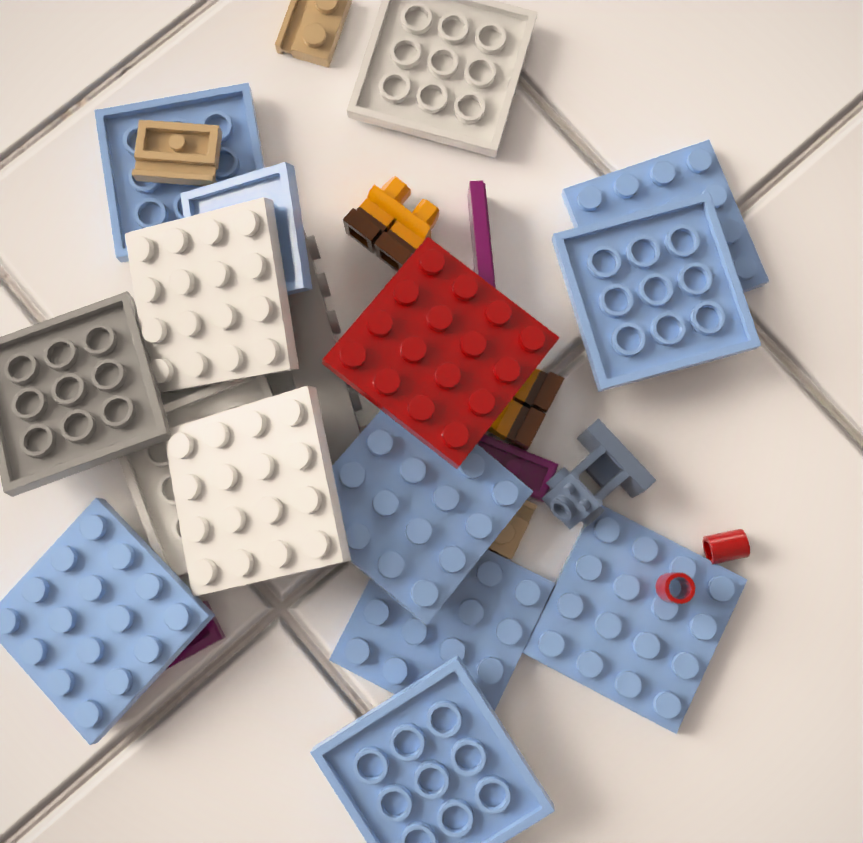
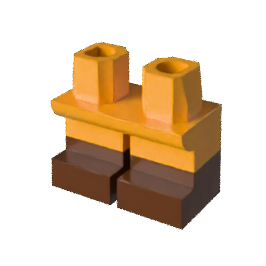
(389, 227)
(527, 409)

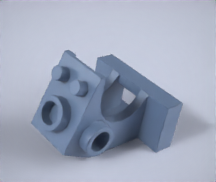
(608, 465)

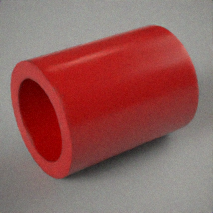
(726, 546)
(687, 588)

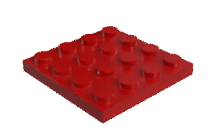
(440, 351)

